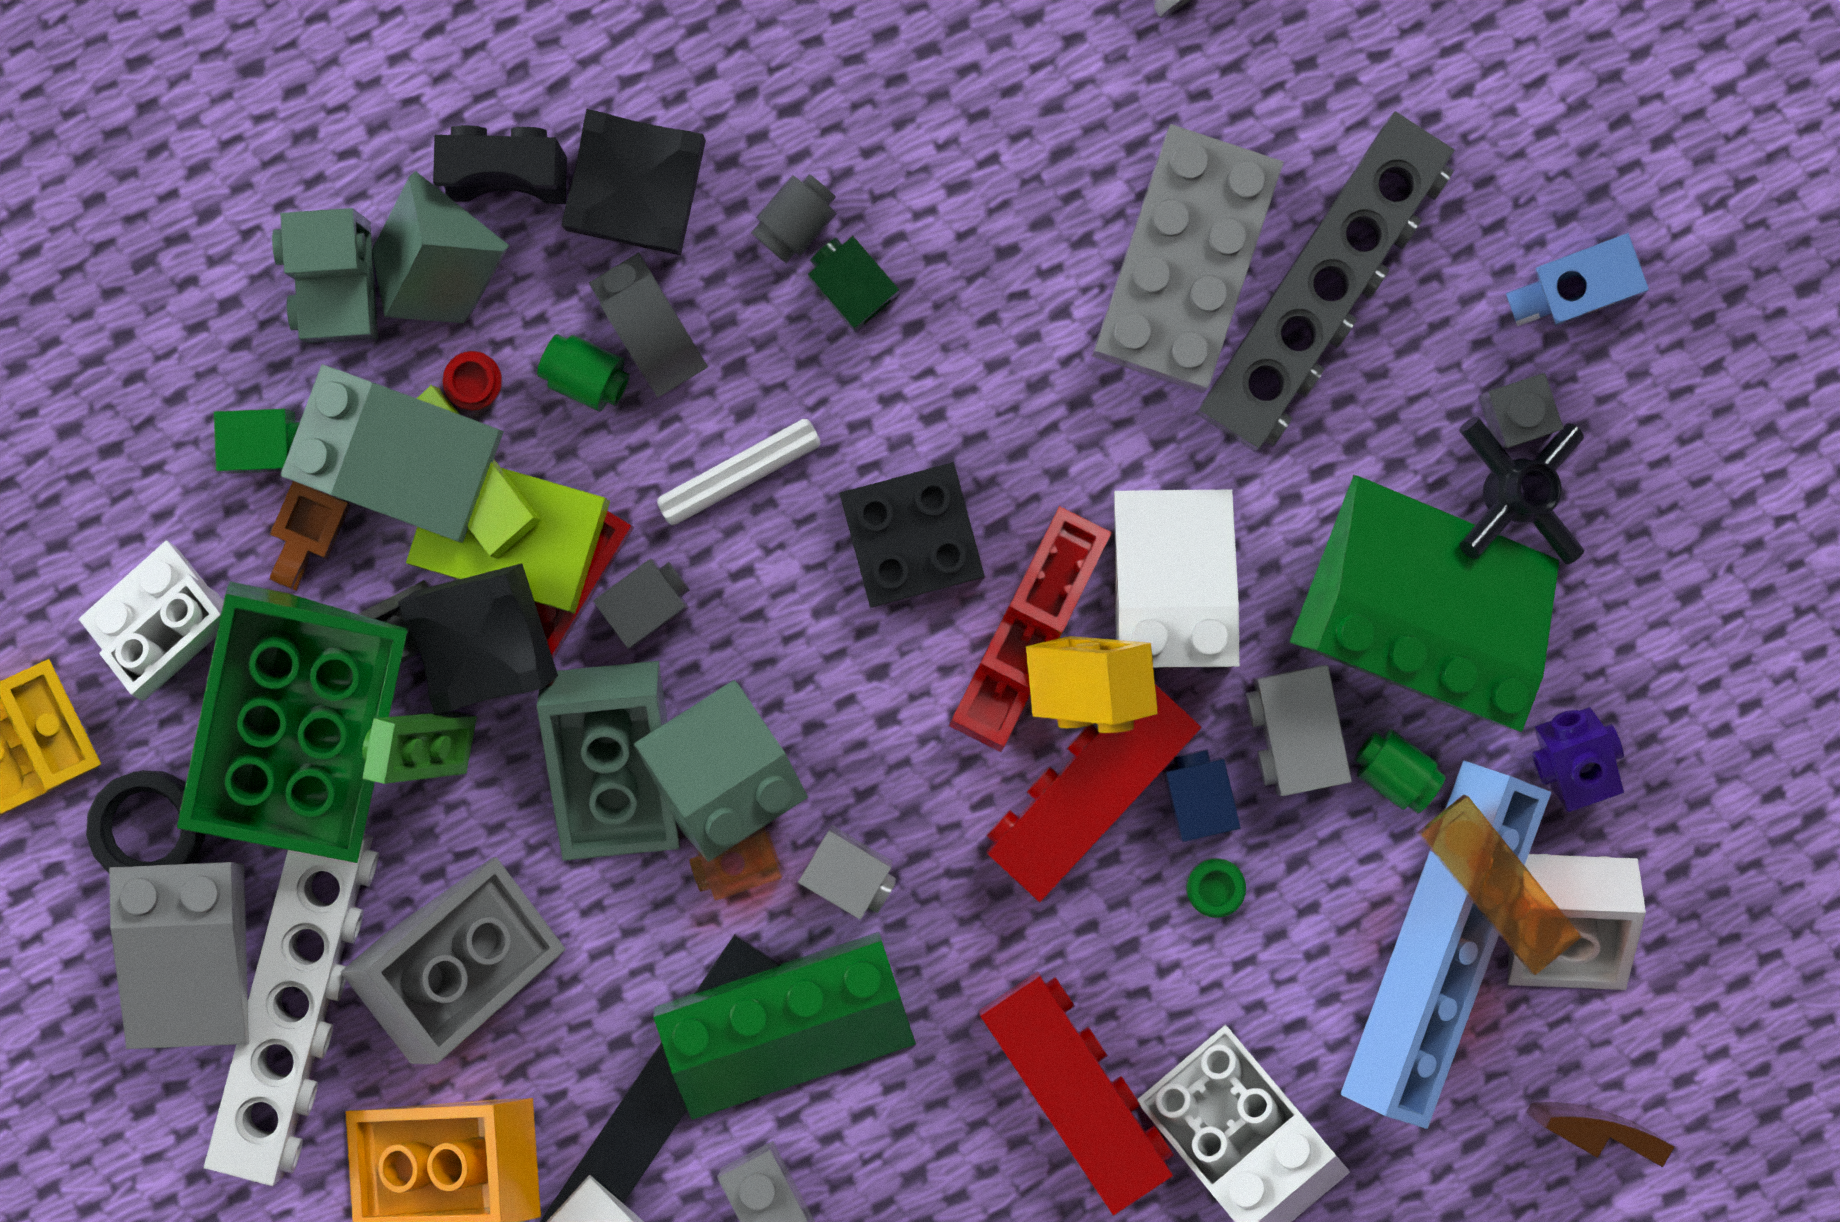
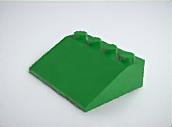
(1423, 614)
(289, 723)

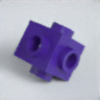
(1579, 758)

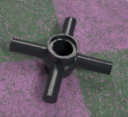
(1504, 496)

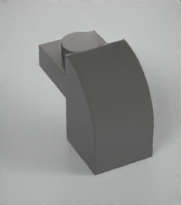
(648, 325)

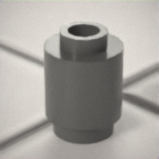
(795, 217)

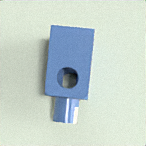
(1609, 277)

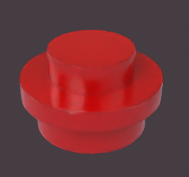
(472, 380)

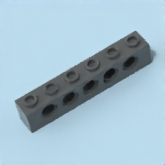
(1397, 149)

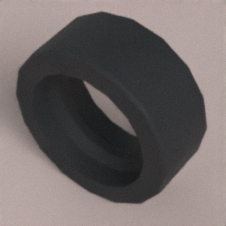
(112, 795)

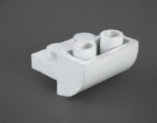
(154, 621)

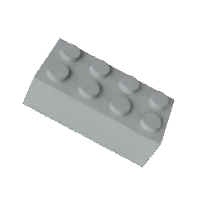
(1187, 258)

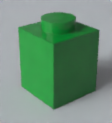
(253, 440)

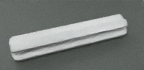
(738, 472)

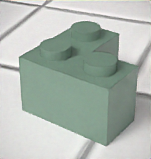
(332, 274)

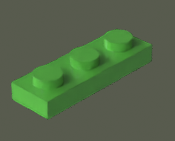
(418, 746)

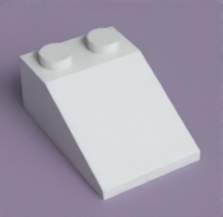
(1177, 575)

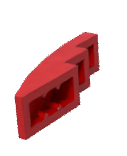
(1033, 616)

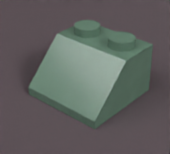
(720, 771)

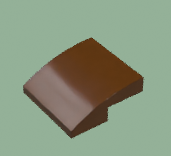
(1592, 1128)

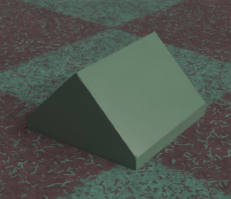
(433, 256)

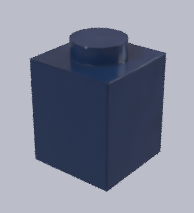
(1200, 796)

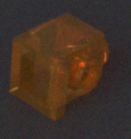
(759, 868)

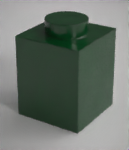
(852, 281)

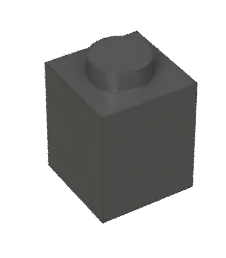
(1521, 411)
(643, 601)

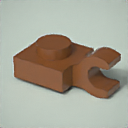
(308, 525)

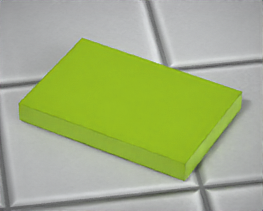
(552, 553)

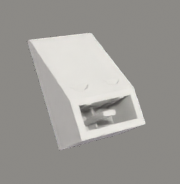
(1242, 1133)

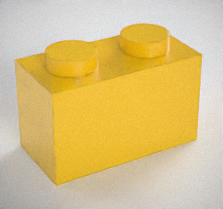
(1092, 682)

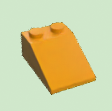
(444, 1162)

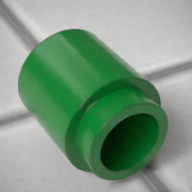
(583, 372)
(1399, 771)

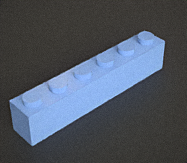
(1437, 965)

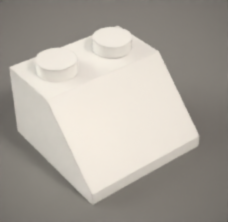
(1604, 906)

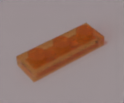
(1499, 884)

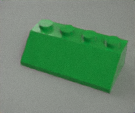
(783, 1026)

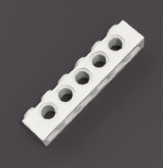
(236, 1142)

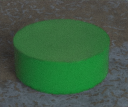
(1216, 887)

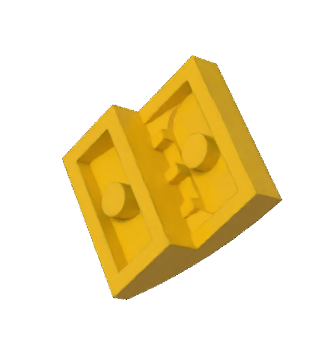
(39, 737)

